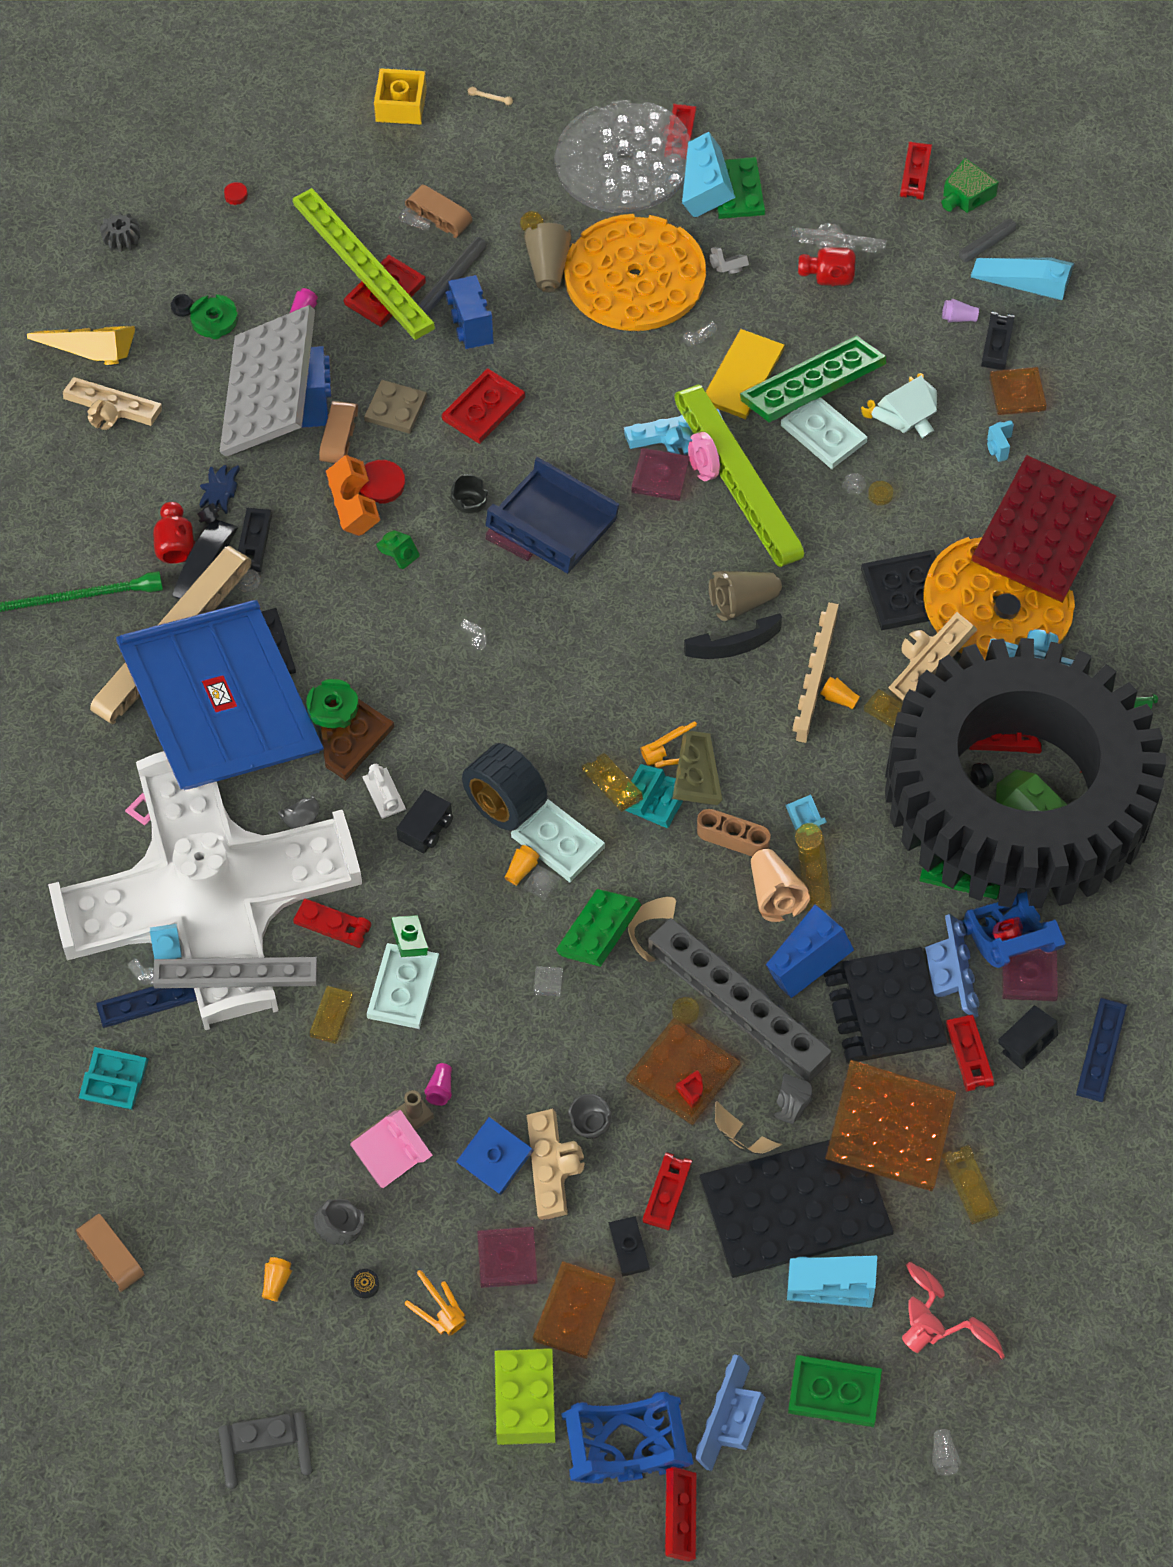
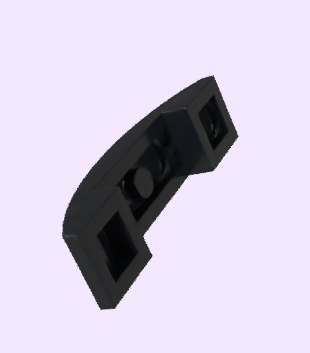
(205, 551)
(704, 648)

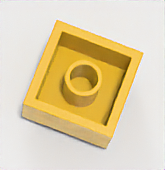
(400, 96)

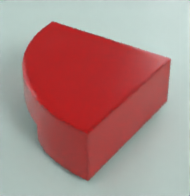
(691, 1088)

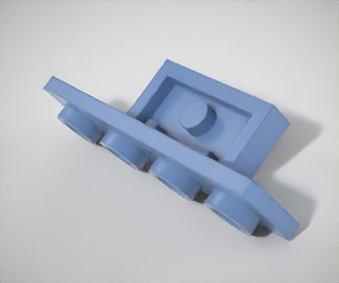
(950, 967)
(732, 1415)

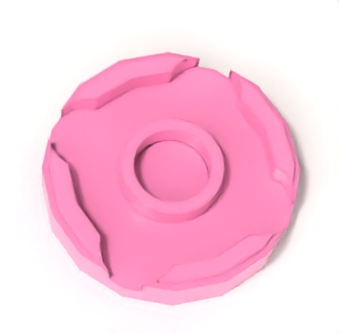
(704, 456)

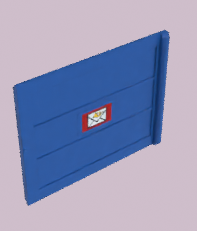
(219, 694)

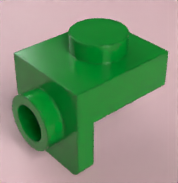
(400, 547)

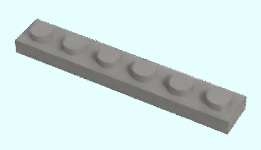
(235, 972)

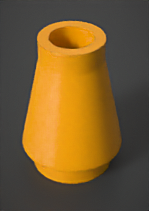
(839, 693)
(522, 863)
(275, 1277)

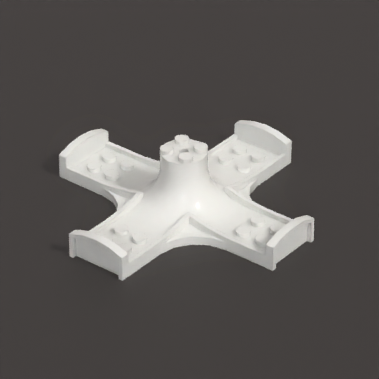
(208, 881)

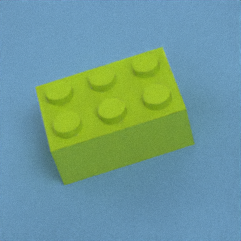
(524, 1396)

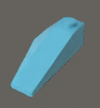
(1034, 275)

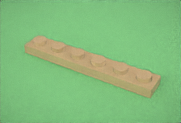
(813, 681)

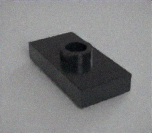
(628, 1246)

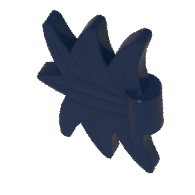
(220, 487)

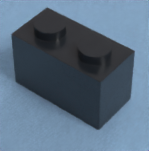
(425, 821)

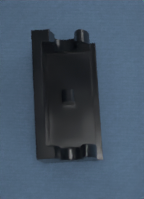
(1029, 1036)

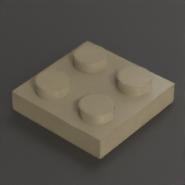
(395, 406)

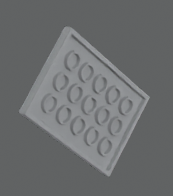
(267, 381)

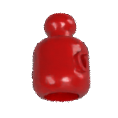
(832, 266)
(173, 535)

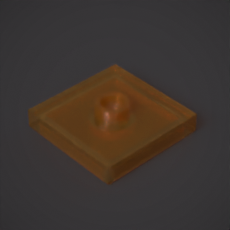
(1017, 391)

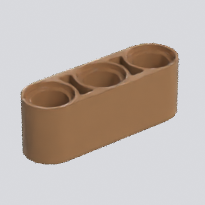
(440, 210)
(338, 430)
(725, 824)
(110, 1251)

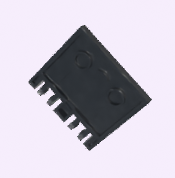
(889, 1001)

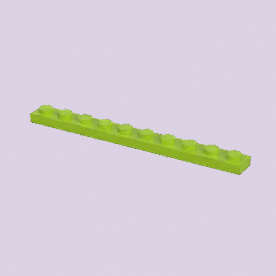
(364, 264)

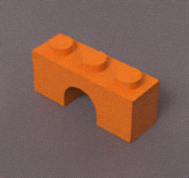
(355, 511)

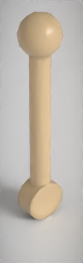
(473, 91)

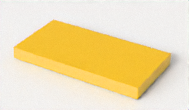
(744, 366)

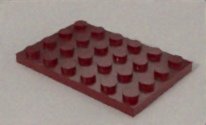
(1043, 528)

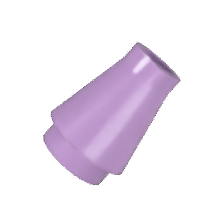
(959, 312)

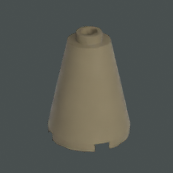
(548, 253)
(742, 591)

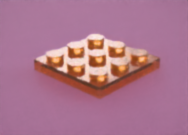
(673, 1058)

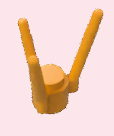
(655, 751)
(450, 1318)

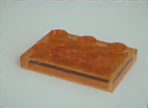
(574, 1310)

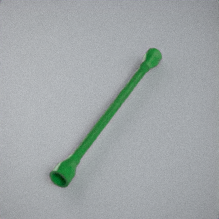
(148, 582)

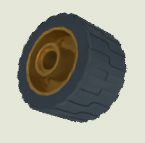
(504, 786)

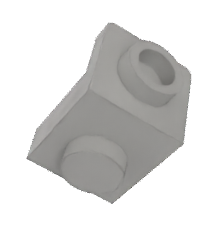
(732, 264)

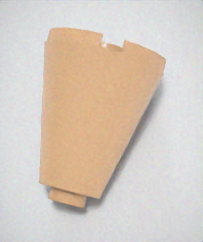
(777, 887)

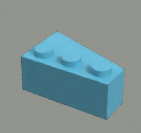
(706, 176)
(833, 1280)

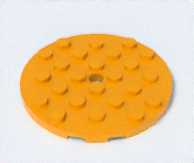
(668, 279)
(969, 589)

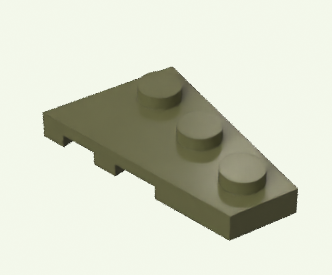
(697, 770)

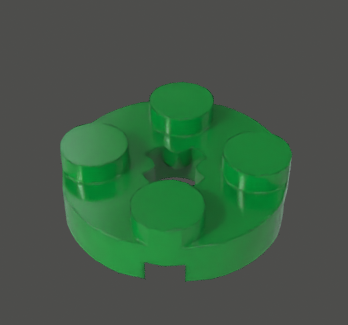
(218, 326)
(332, 716)

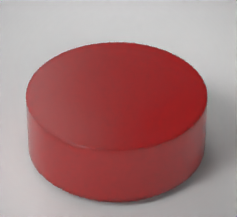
(235, 193)

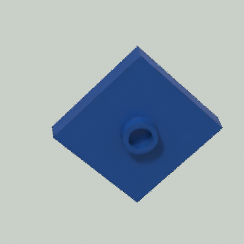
(495, 1155)

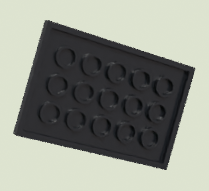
(792, 1208)

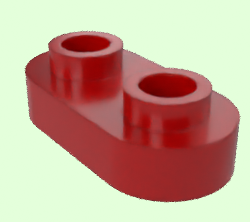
(1008, 929)

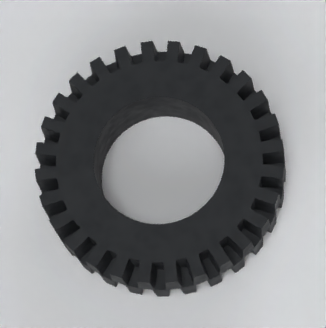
(1011, 845)

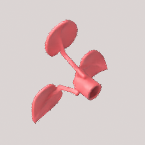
(926, 1324)

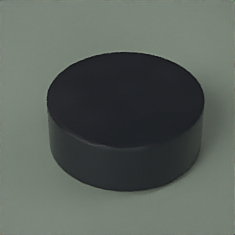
(1007, 606)

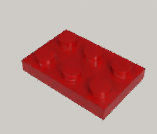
(367, 304)
(483, 406)

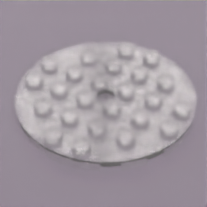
(591, 149)

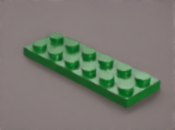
(813, 378)

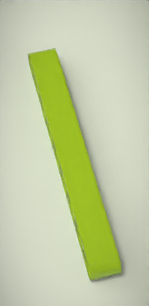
(741, 477)

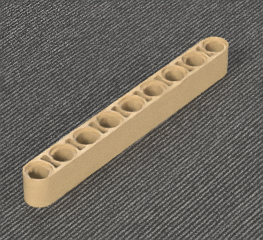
(201, 598)

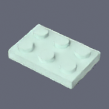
(824, 432)
(559, 840)
(402, 988)

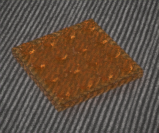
(891, 1125)

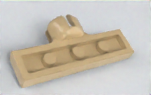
(110, 404)
(929, 650)
(551, 1163)

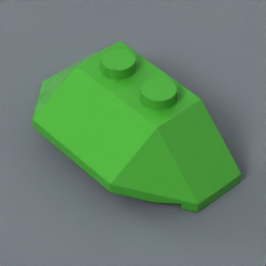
(1027, 793)

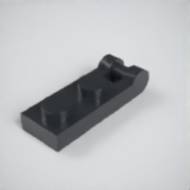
(997, 341)
(255, 535)

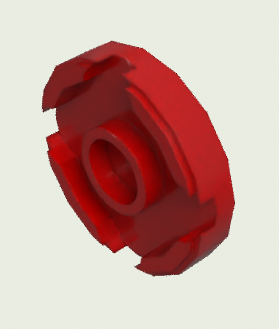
(384, 483)

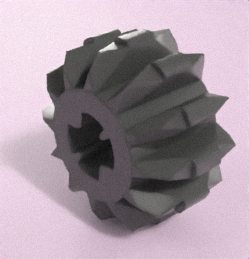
(120, 231)

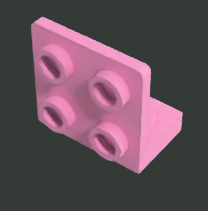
(390, 1148)

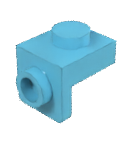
(997, 439)
(803, 812)
(165, 942)

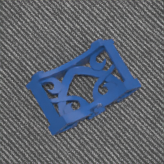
(1034, 936)
(626, 1470)

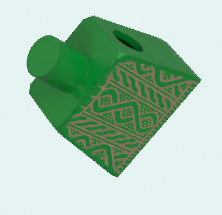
(968, 187)

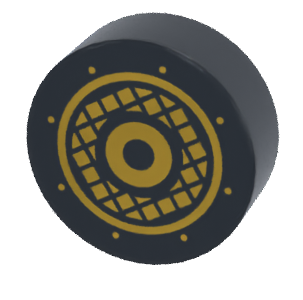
(364, 1283)

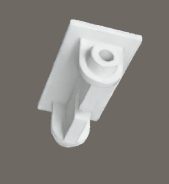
(383, 791)

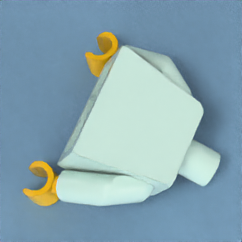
(907, 407)

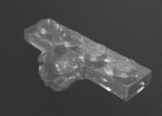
(832, 236)

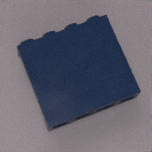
(553, 516)

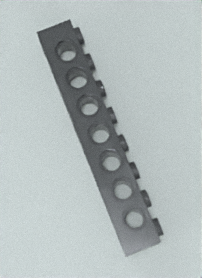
(722, 996)

